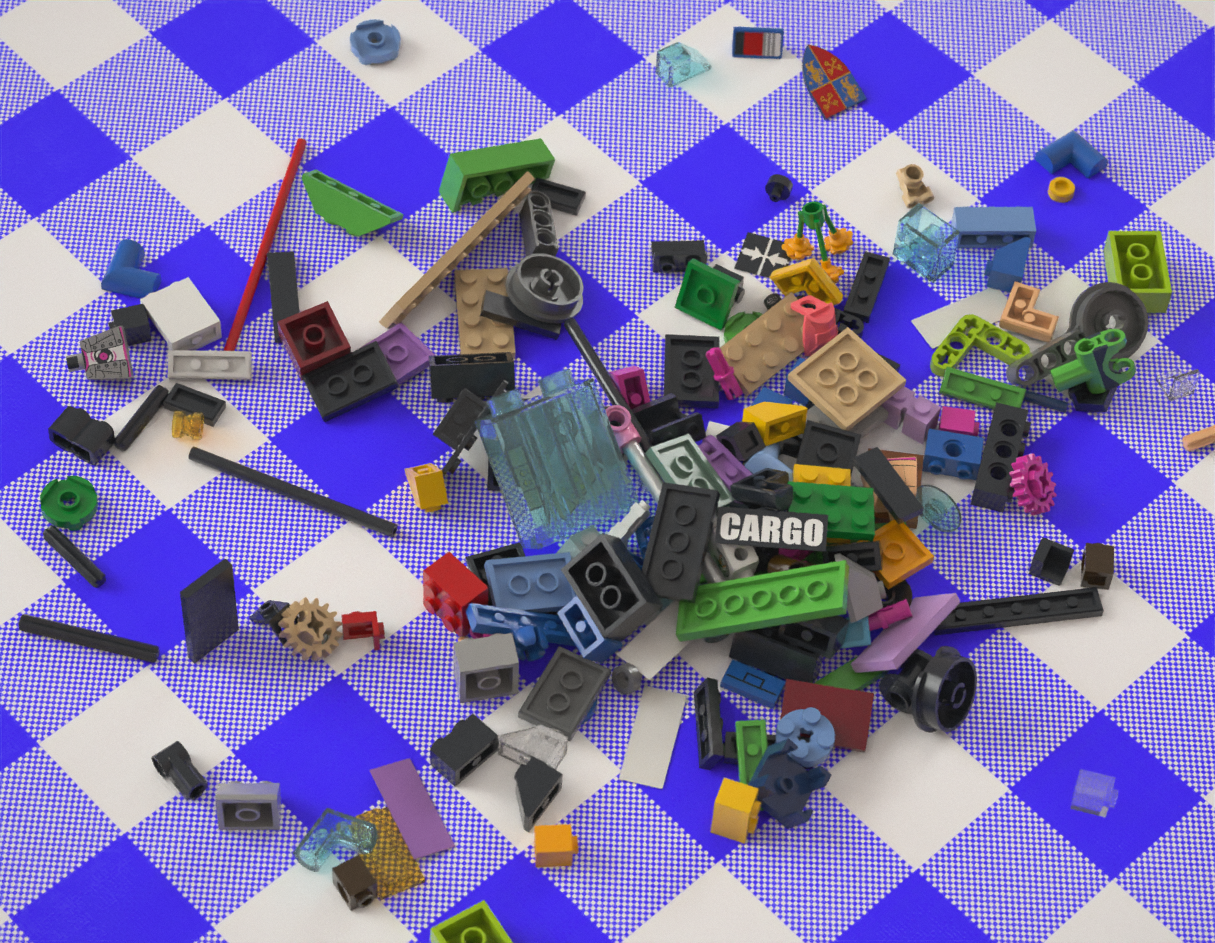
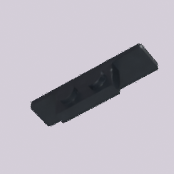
(459, 425)

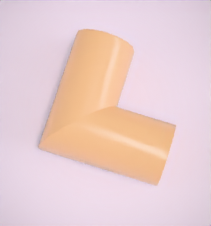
(1023, 319)

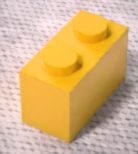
(735, 811)

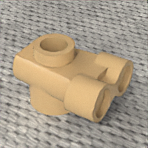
(913, 187)

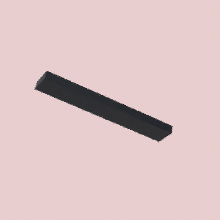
(1022, 611)

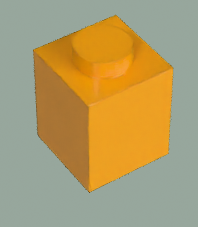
(554, 845)

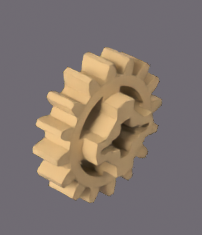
(308, 633)

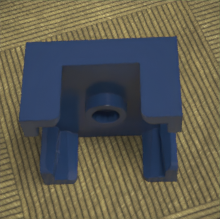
(786, 785)

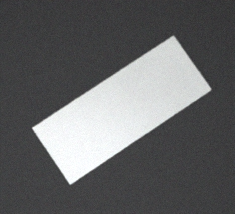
(938, 324)
(655, 643)
(653, 737)

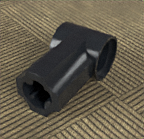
(176, 765)

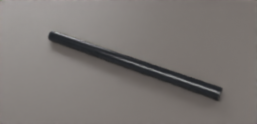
(603, 377)
(292, 491)

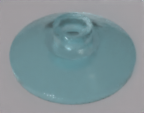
(939, 508)

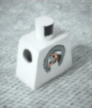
(733, 560)

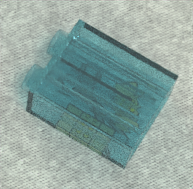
(556, 460)

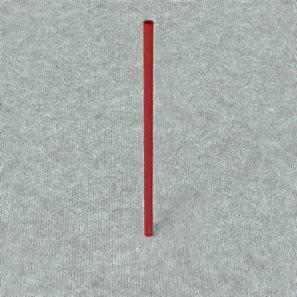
(265, 245)

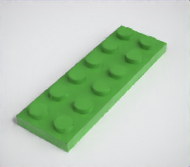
(765, 601)

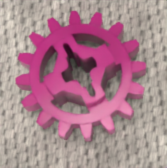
(1032, 484)

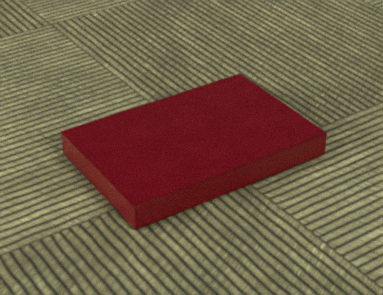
(844, 708)

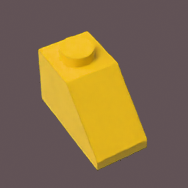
(776, 420)
(427, 486)

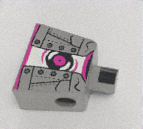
(103, 356)

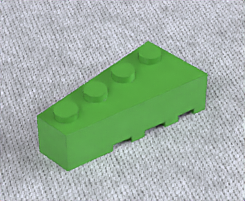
(492, 170)

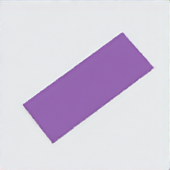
(412, 808)

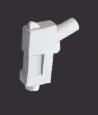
(631, 522)

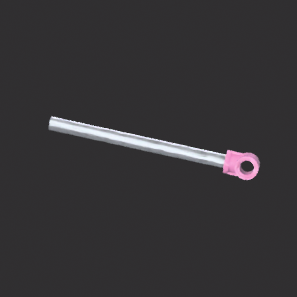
(628, 440)

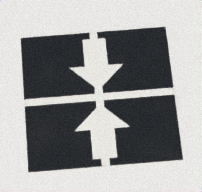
(761, 255)

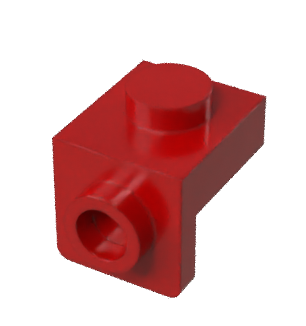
(363, 625)

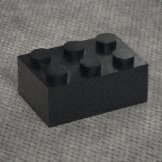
(475, 372)
(611, 587)

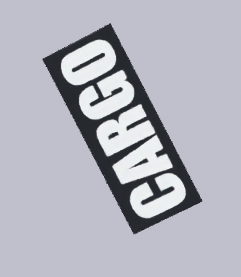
(771, 529)

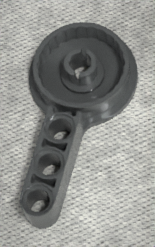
(541, 269)
(1088, 316)

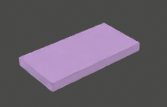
(903, 637)

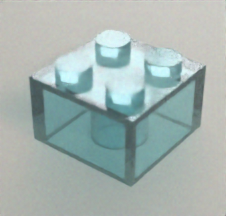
(925, 243)

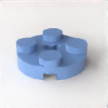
(368, 52)
(813, 724)

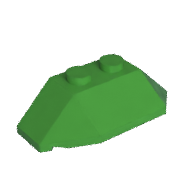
(346, 206)

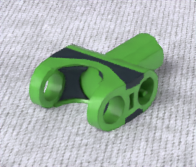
(1095, 364)

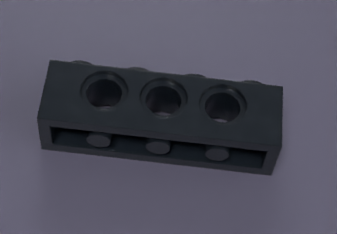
(1000, 451)

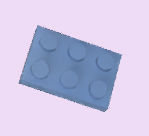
(530, 582)

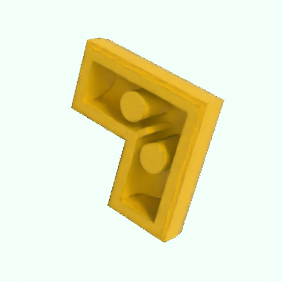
(809, 277)

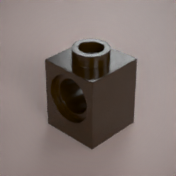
(1097, 566)
(355, 883)

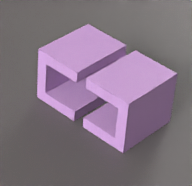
(919, 414)

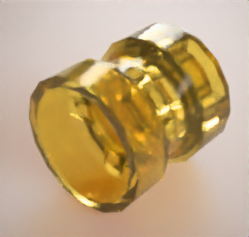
(190, 425)

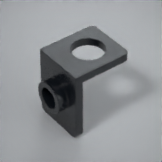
(271, 614)

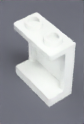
(182, 316)

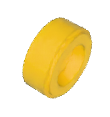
(1061, 189)

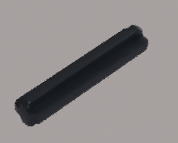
(141, 418)
(74, 556)

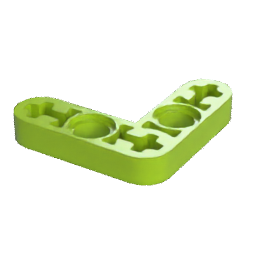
(978, 338)

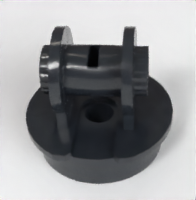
(933, 689)

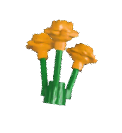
(839, 241)

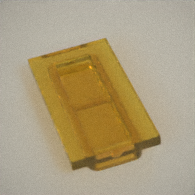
(390, 858)

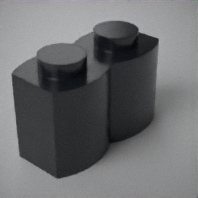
(81, 435)

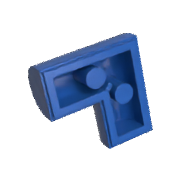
(1071, 149)
(124, 273)

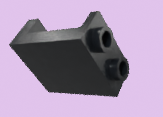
(665, 421)

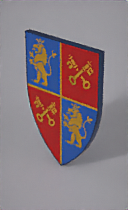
(829, 82)

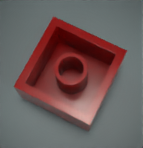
(450, 590)

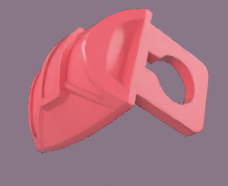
(818, 323)

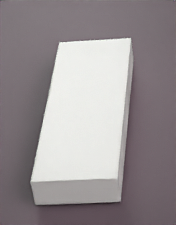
(209, 364)

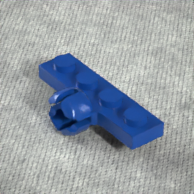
(529, 629)

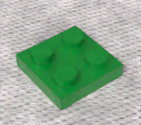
(707, 294)

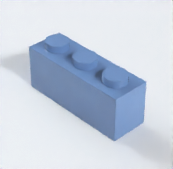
(993, 226)

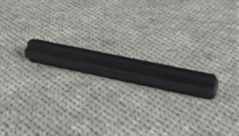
(89, 638)

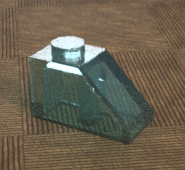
(679, 63)

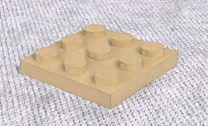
(846, 379)

